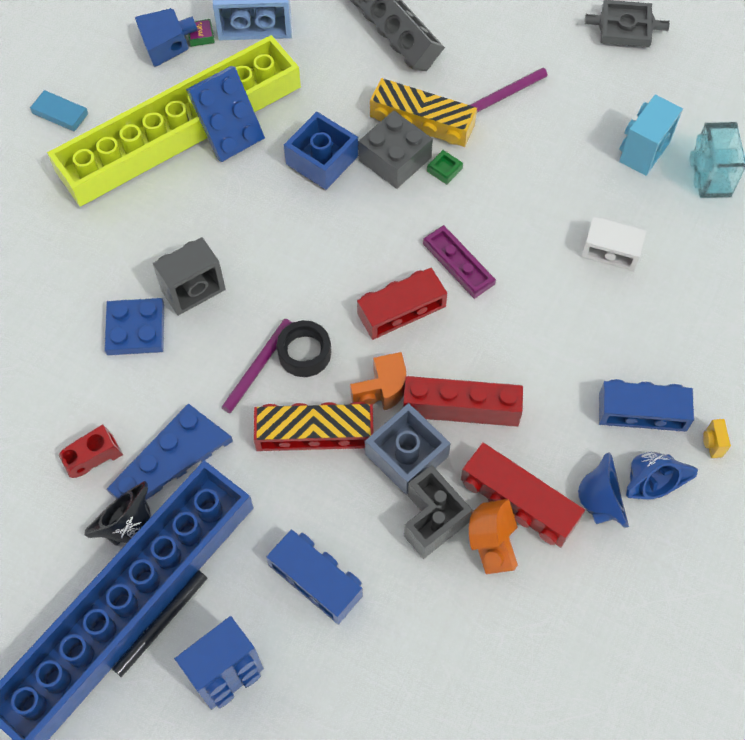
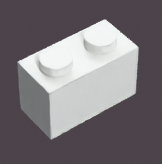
(614, 243)

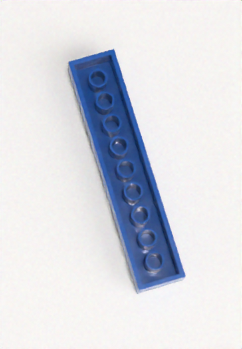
(119, 604)

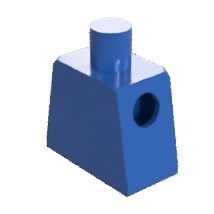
(164, 34)

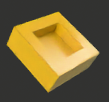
(716, 438)

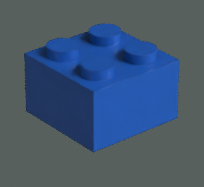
(321, 150)

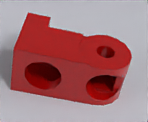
(90, 452)

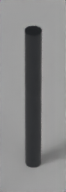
(159, 624)

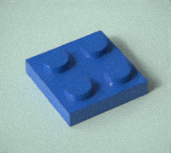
(134, 326)

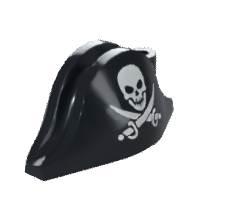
(122, 517)

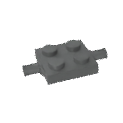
(626, 23)

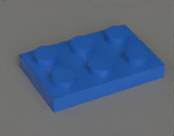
(225, 113)

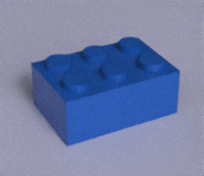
(221, 663)

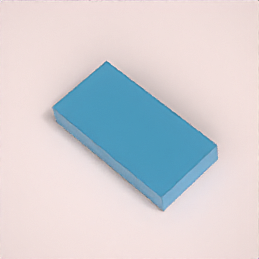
(59, 110)

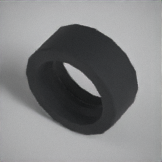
(304, 329)

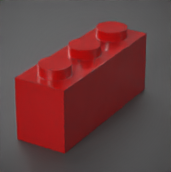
(401, 303)

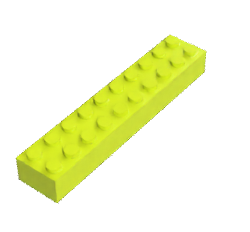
(165, 124)

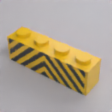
(429, 112)

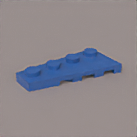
(176, 448)

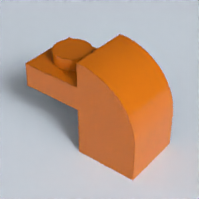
(387, 385)
(490, 532)

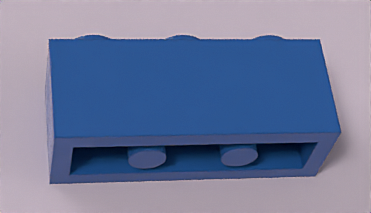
(646, 405)
(315, 575)

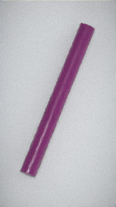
(510, 89)
(254, 369)

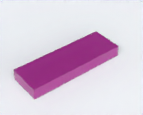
(459, 261)

